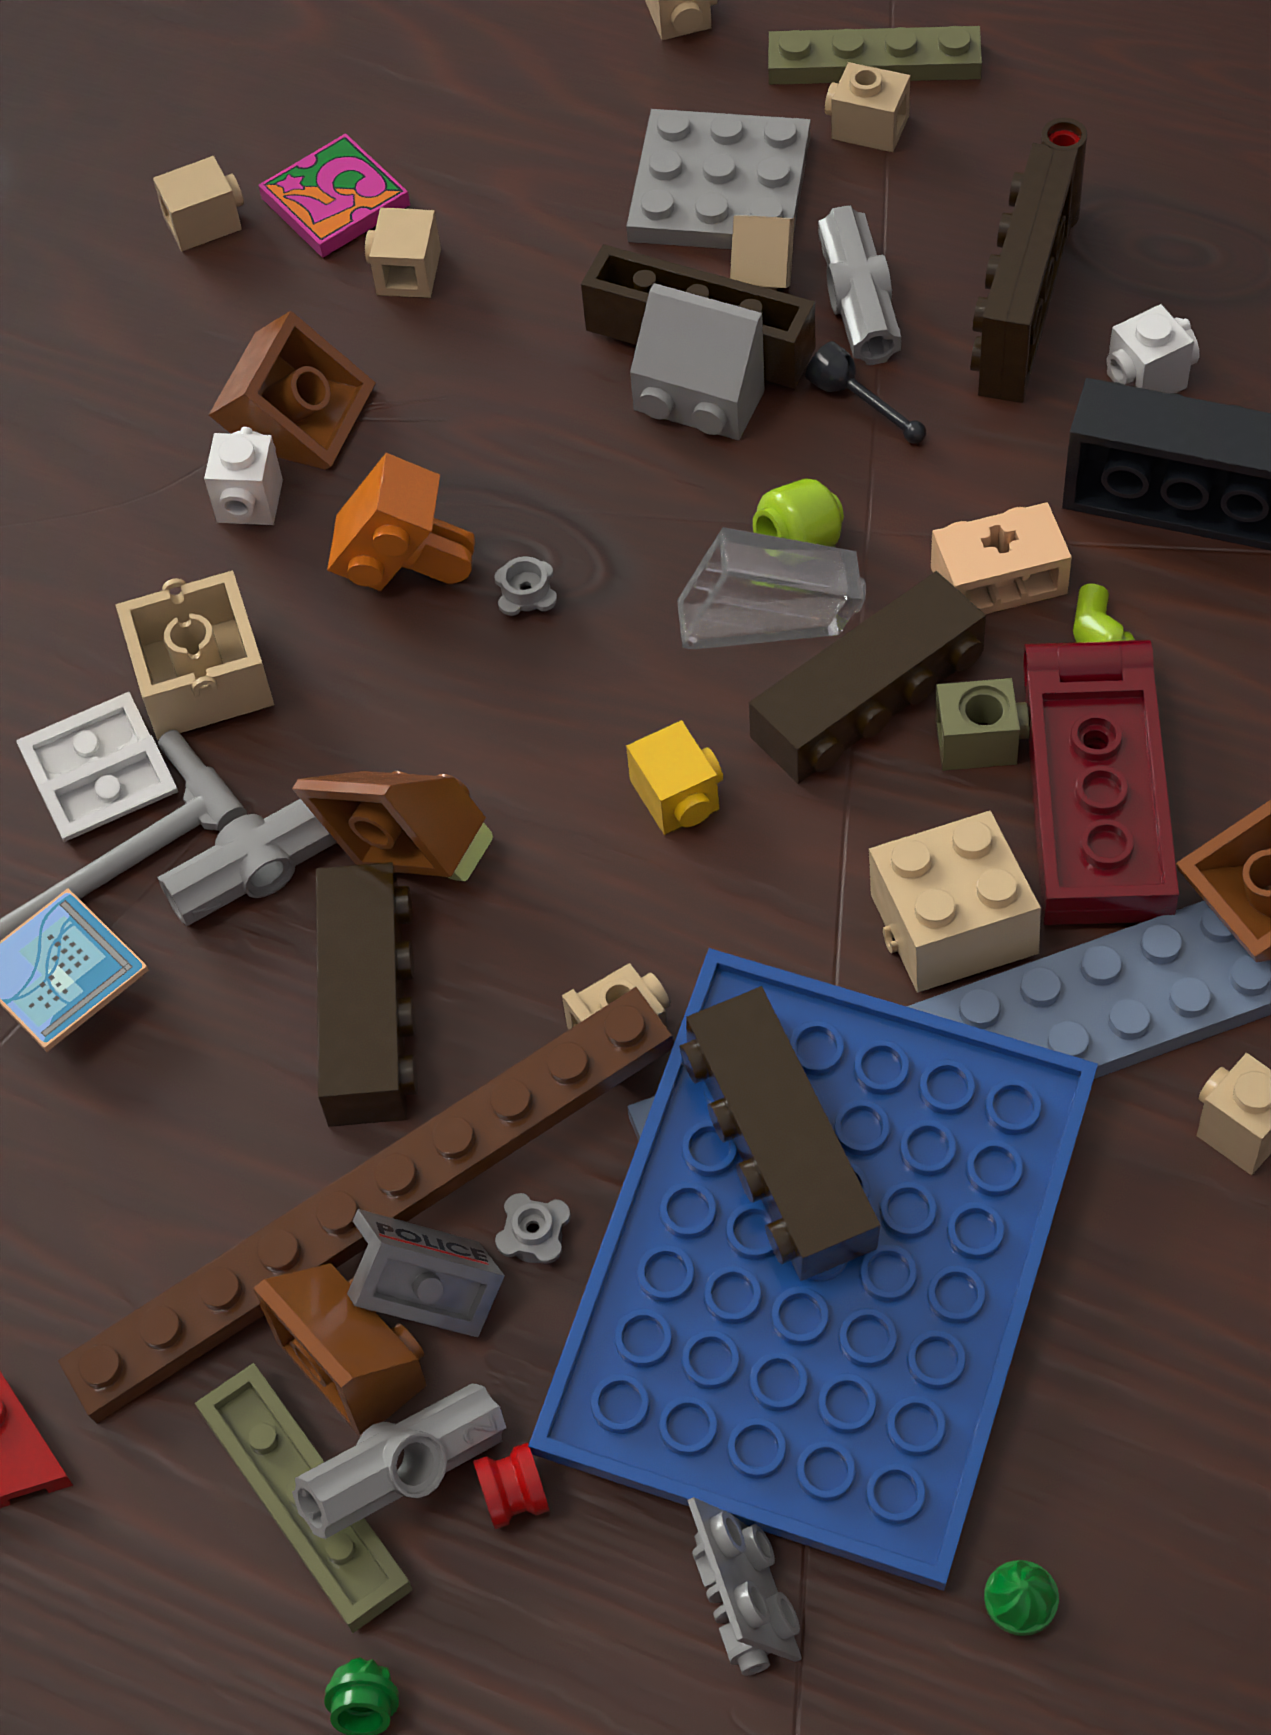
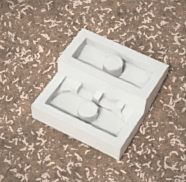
(96, 766)

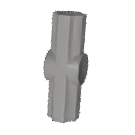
(859, 285)
(248, 858)
(367, 1474)

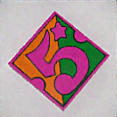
(333, 194)

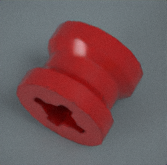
(511, 1485)

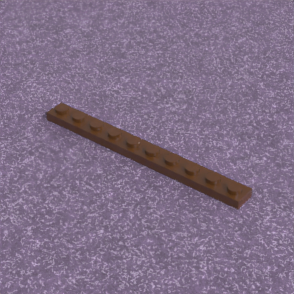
(393, 1183)

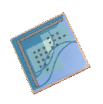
(63, 969)

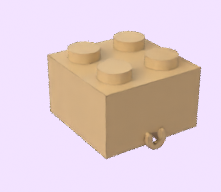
(194, 654)
(954, 901)

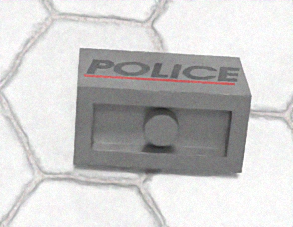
(424, 1275)

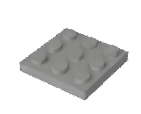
(708, 169)

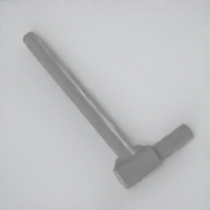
(206, 803)

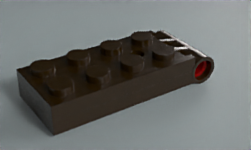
(1027, 269)

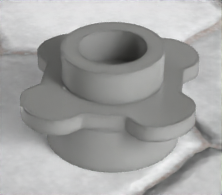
(525, 573)
(535, 1247)

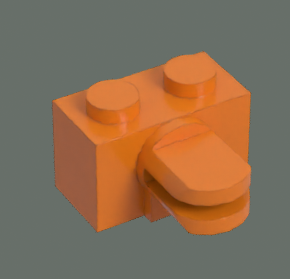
(394, 526)

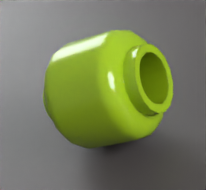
(801, 513)

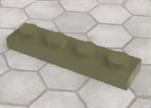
(916, 51)
(270, 1454)

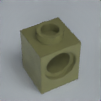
(972, 745)

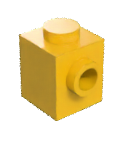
(675, 777)

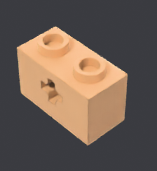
(1004, 558)

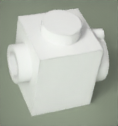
(1153, 351)
(243, 478)

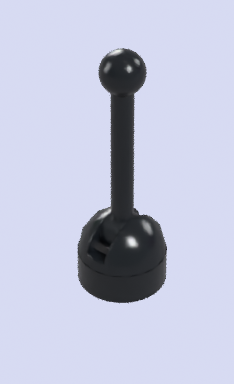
(835, 370)

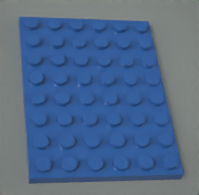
(849, 1397)

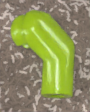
(1091, 619)

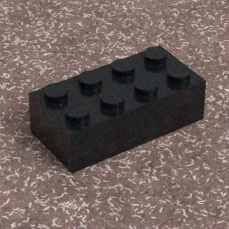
(1171, 463)

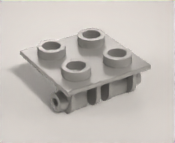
(736, 1570)

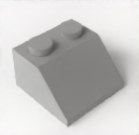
(698, 362)

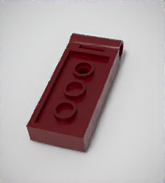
(1099, 783)

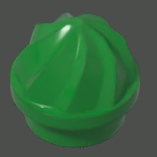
(1021, 1597)
(361, 1698)

